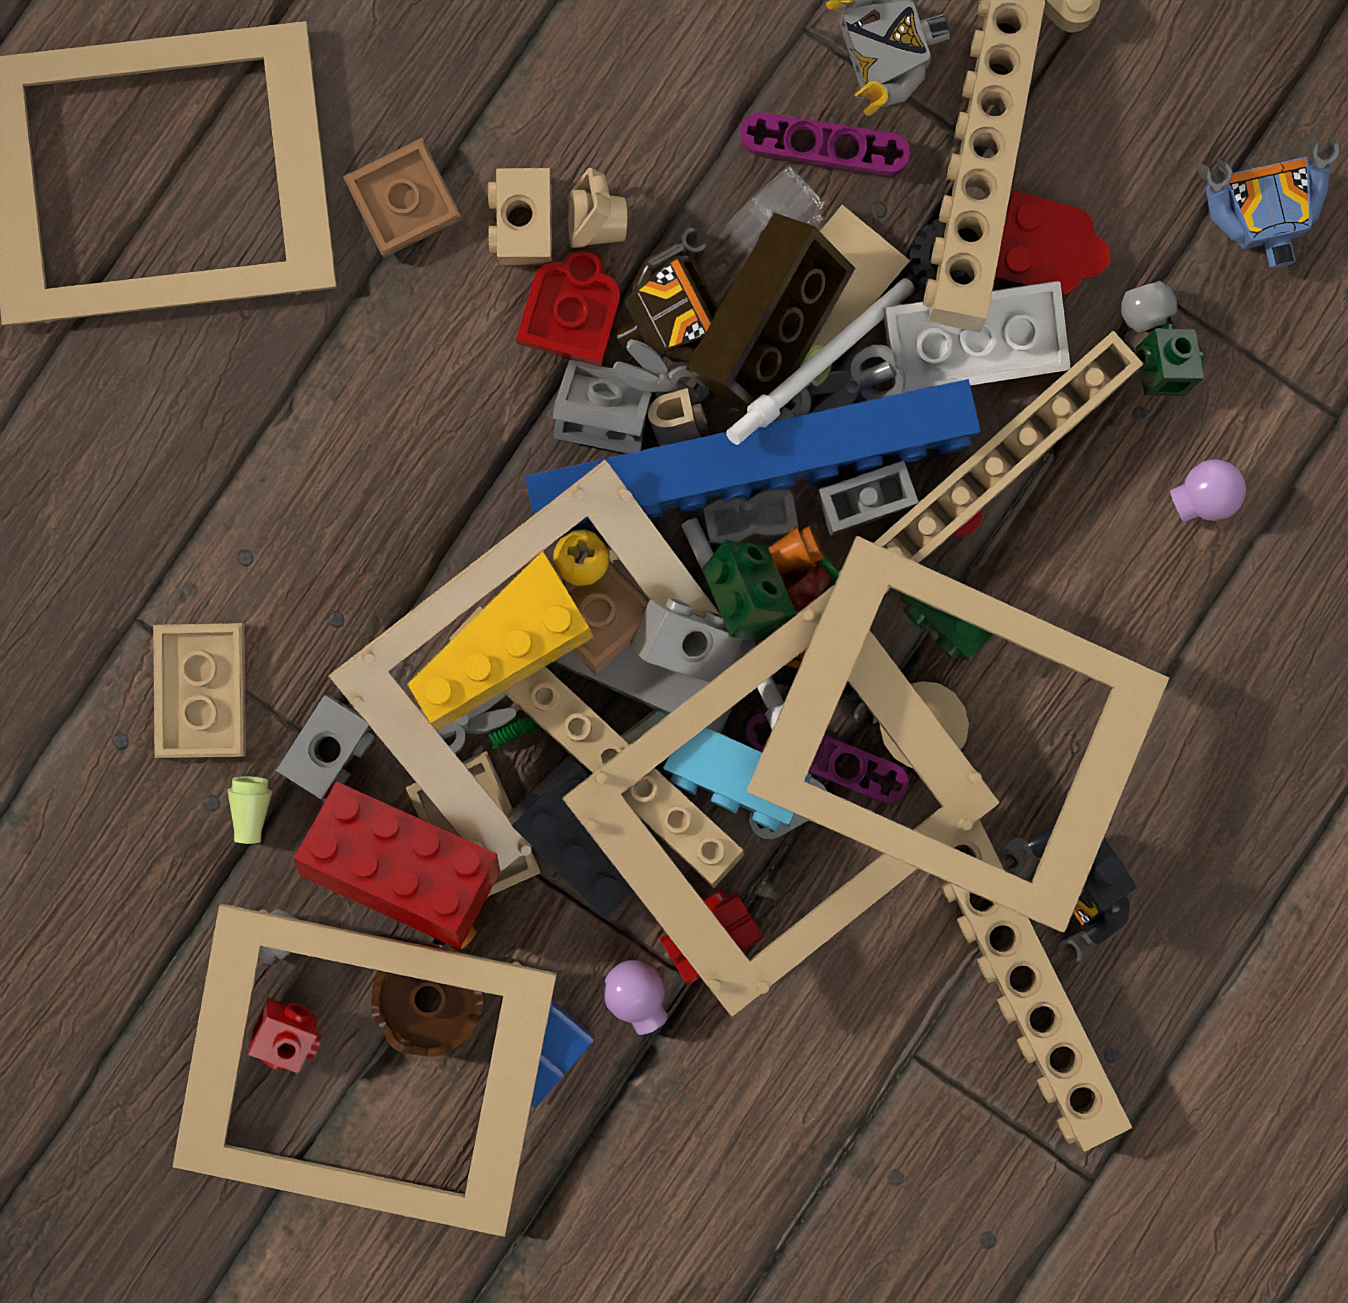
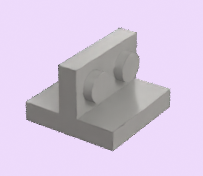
(600, 409)

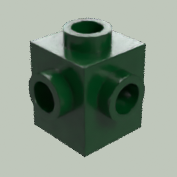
(1170, 361)

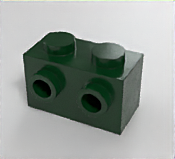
(748, 590)
(953, 634)

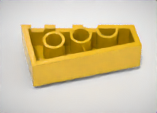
(504, 644)

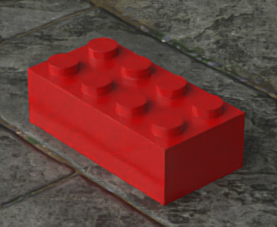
(397, 865)

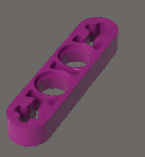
(825, 135)
(824, 764)

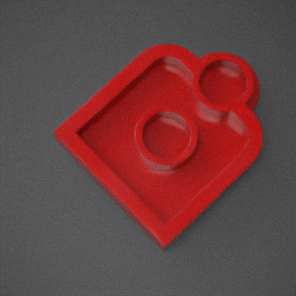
(1048, 244)
(571, 309)

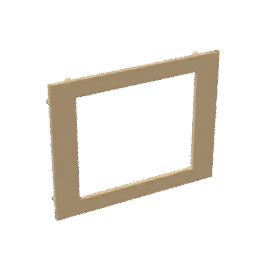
(297, 160)
(824, 675)
(403, 726)
(667, 892)
(220, 1044)

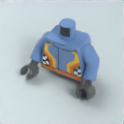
(1270, 201)

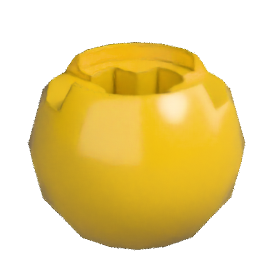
(568, 549)

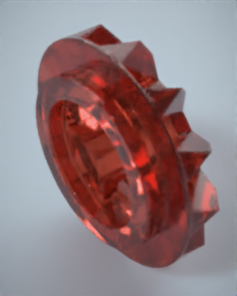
(806, 585)

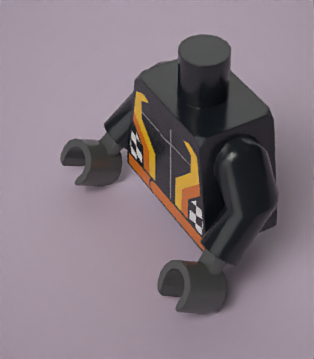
(1103, 900)

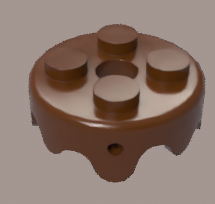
(422, 1031)

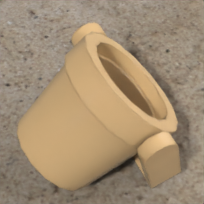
(594, 213)

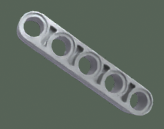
(643, 682)

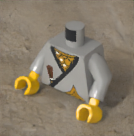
(888, 47)

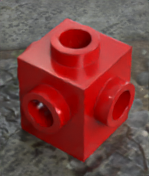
(284, 1035)

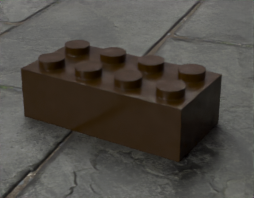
(771, 312)

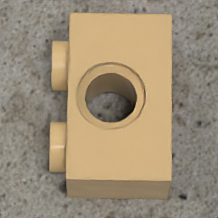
(530, 190)

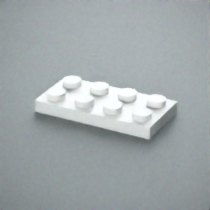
(1019, 339)

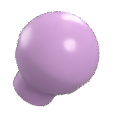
(1210, 491)
(636, 995)

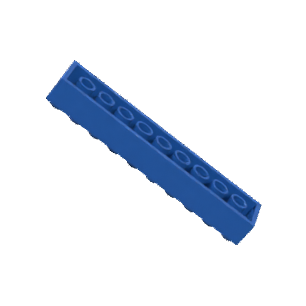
(783, 452)

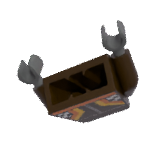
(670, 302)

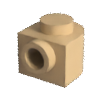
(1071, 14)
(676, 418)

